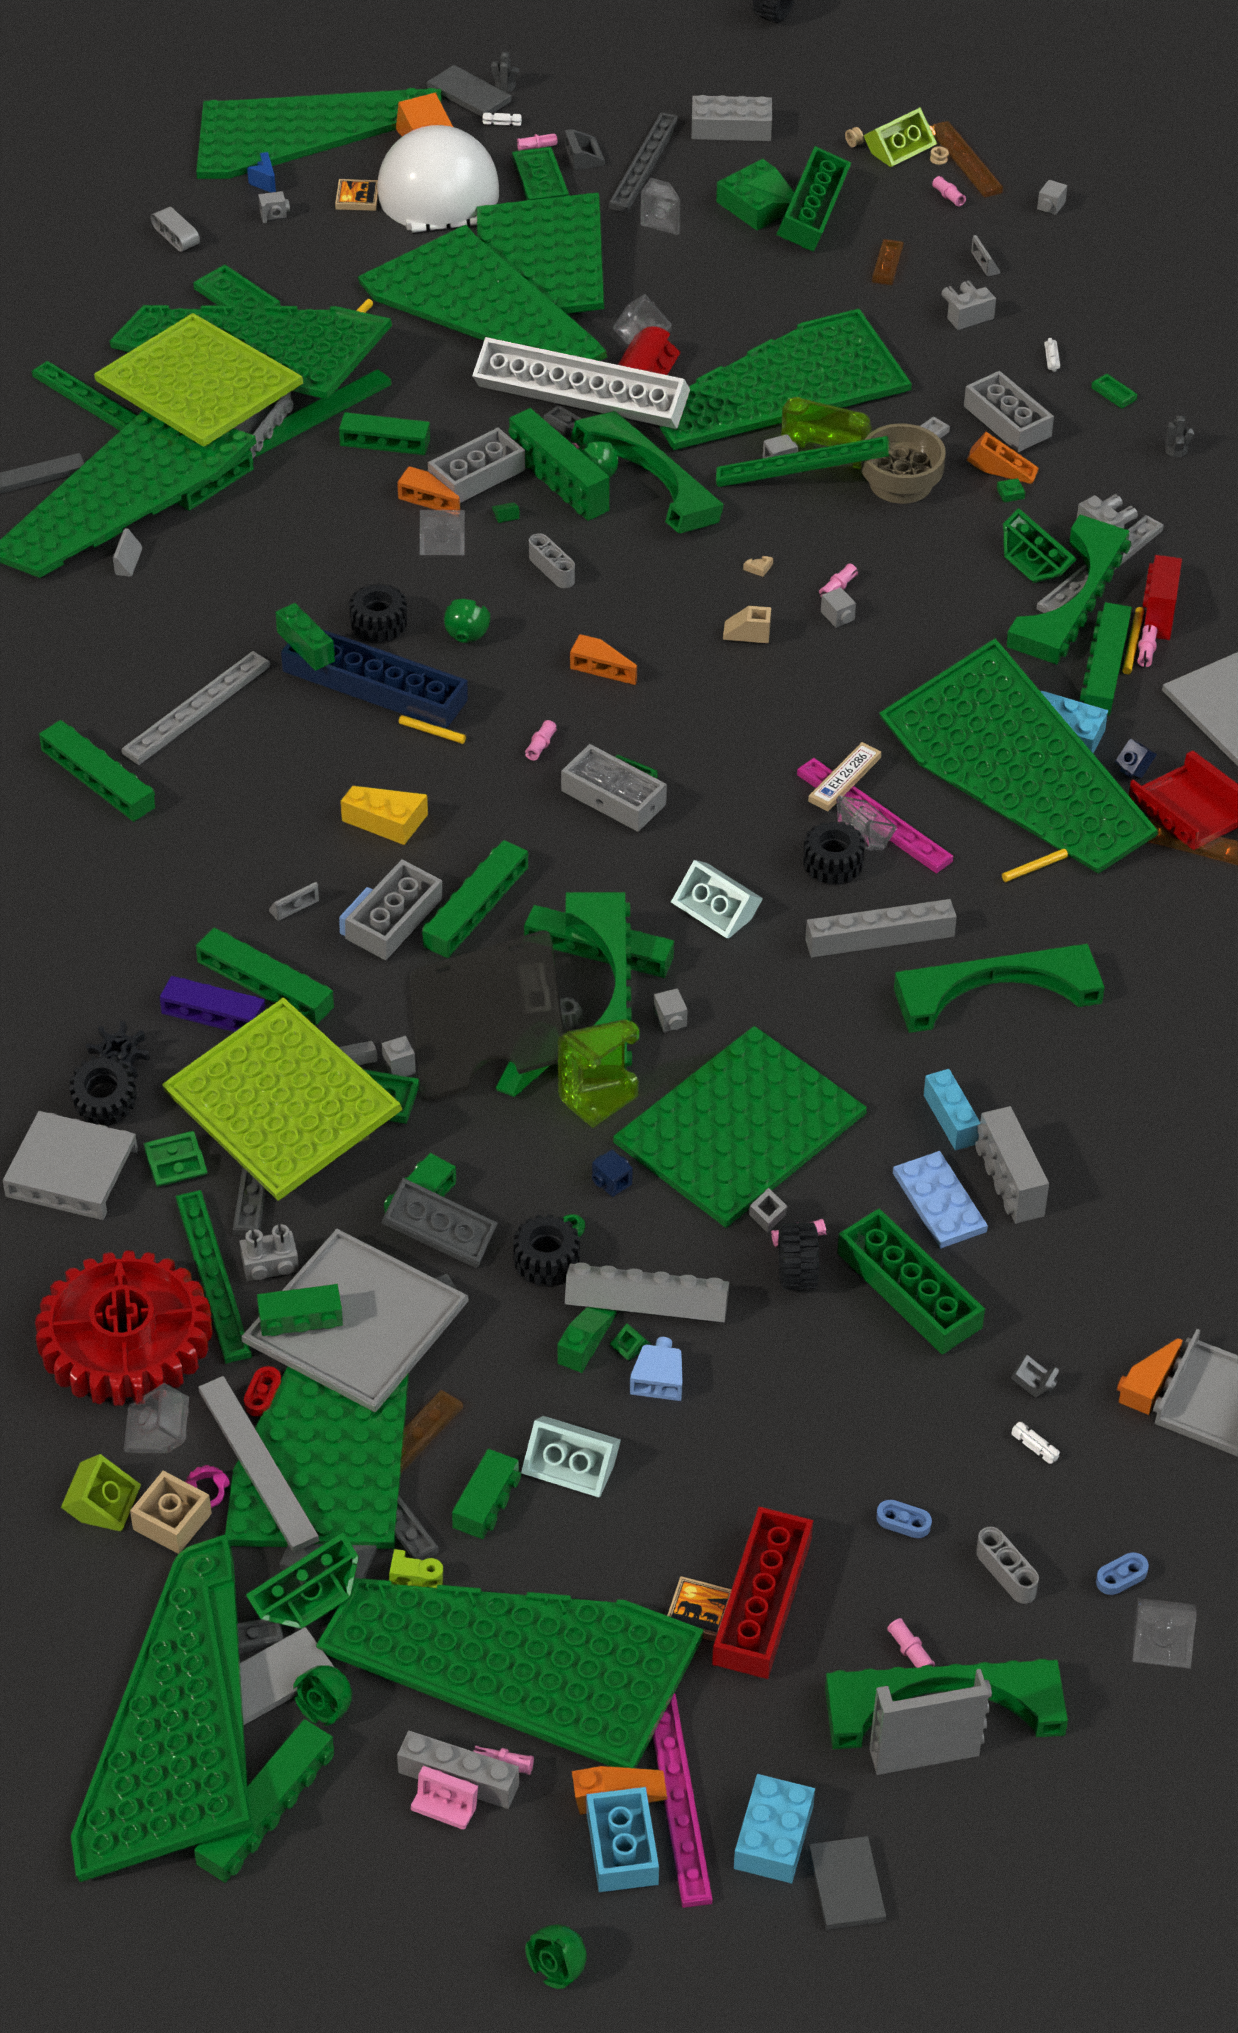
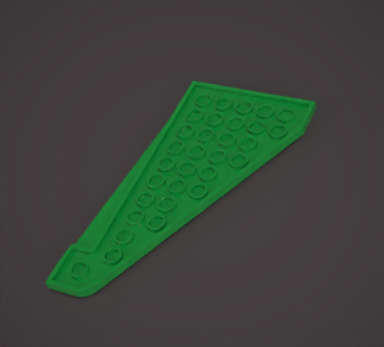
(291, 127)
(477, 293)
(178, 1739)

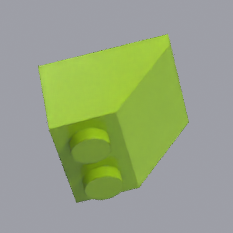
(101, 1494)

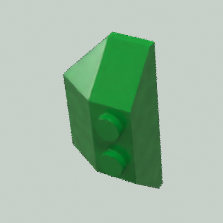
(1033, 549)
(308, 1586)

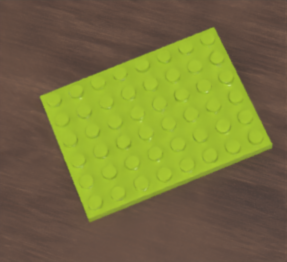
(198, 379)
(281, 1098)

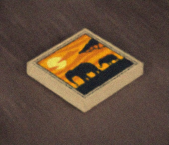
(357, 195)
(700, 1605)

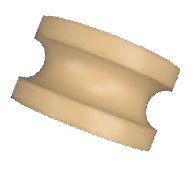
(854, 137)
(939, 155)

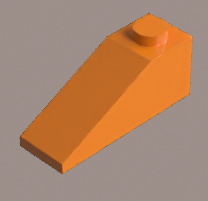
(1000, 460)
(426, 490)
(600, 659)
(1148, 1377)
(616, 1778)

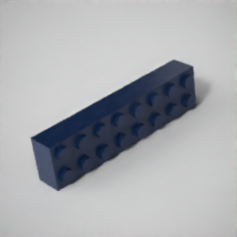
(385, 680)

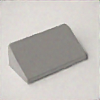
(983, 257)
(126, 554)
(295, 902)
(361, 1053)

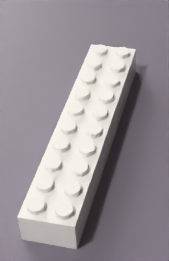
(581, 382)

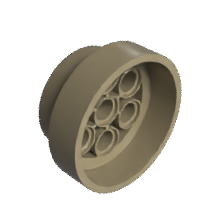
(912, 466)

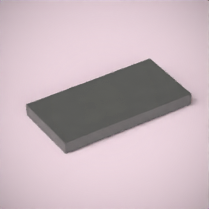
(469, 91)
(439, 1223)

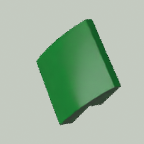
(175, 1159)

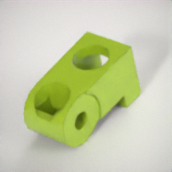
(415, 1571)

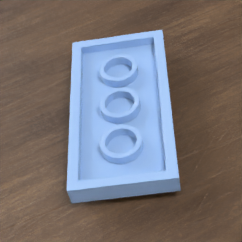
(940, 1199)

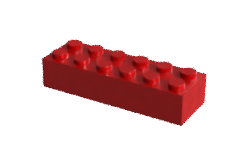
(762, 1593)

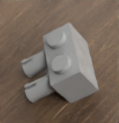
(970, 307)
(1105, 510)
(269, 1254)

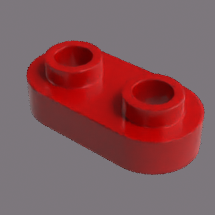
(261, 1393)

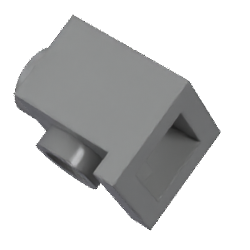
(273, 206)

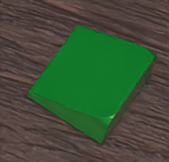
(506, 512)
(629, 1342)

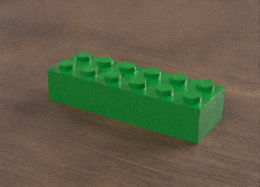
(814, 199)
(561, 464)
(910, 1281)

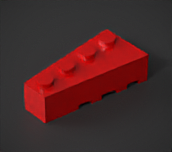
(1162, 594)

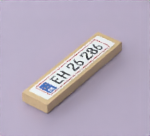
(845, 776)

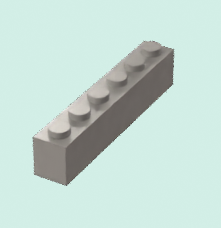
(880, 928)
(647, 1292)

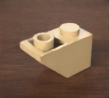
(749, 625)

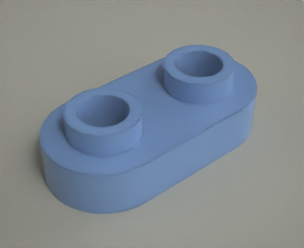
(904, 1518)
(1120, 1574)

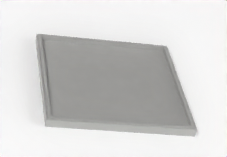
(1211, 701)
(387, 1321)

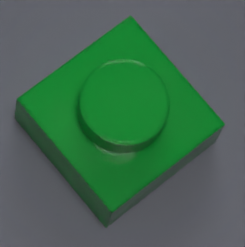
(1011, 490)

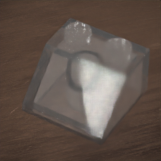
(660, 206)
(637, 316)
(442, 532)
(868, 820)
(157, 1421)
(1164, 1633)

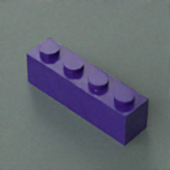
(209, 1004)

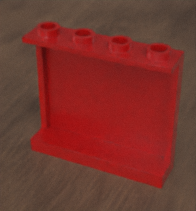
(1191, 801)

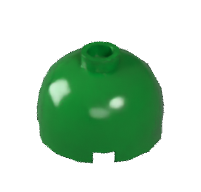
(603, 456)
(466, 620)
(323, 1694)
(557, 1954)

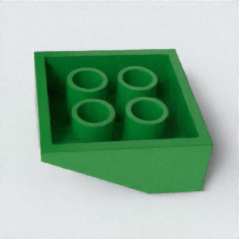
(755, 194)

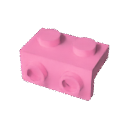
(445, 1797)

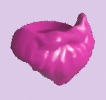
(218, 1476)

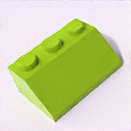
(901, 138)

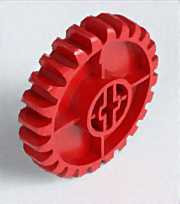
(164, 1333)

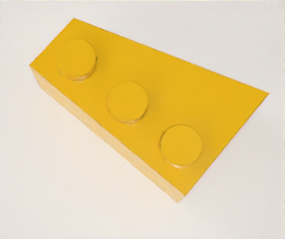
(384, 812)

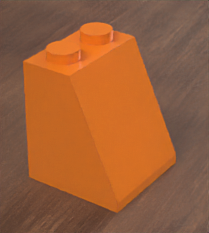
(420, 113)

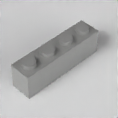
(495, 1779)

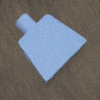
(658, 1371)

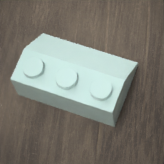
(716, 899)
(570, 1456)

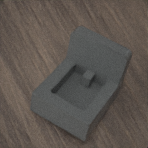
(1034, 1377)

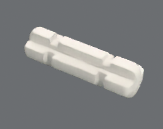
(502, 119)
(1052, 355)
(1035, 1442)

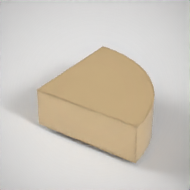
(758, 566)

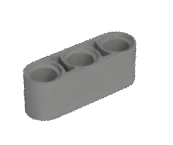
(175, 229)
(551, 560)
(1008, 1576)

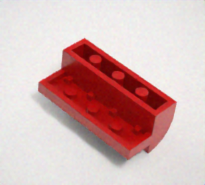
(651, 351)

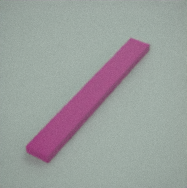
(905, 835)
(681, 1810)

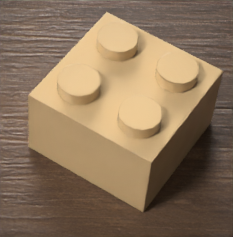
(171, 1512)

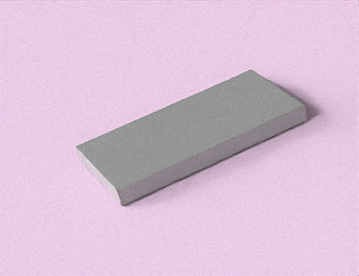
(270, 1674)

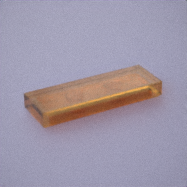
(887, 262)

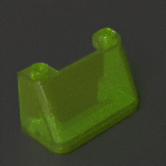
(823, 424)
(593, 1070)

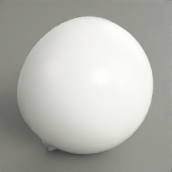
(436, 179)

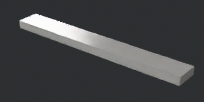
(1139, 535)
(195, 708)
(258, 1464)

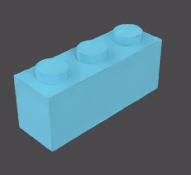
(951, 1109)

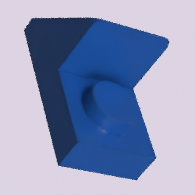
(262, 174)

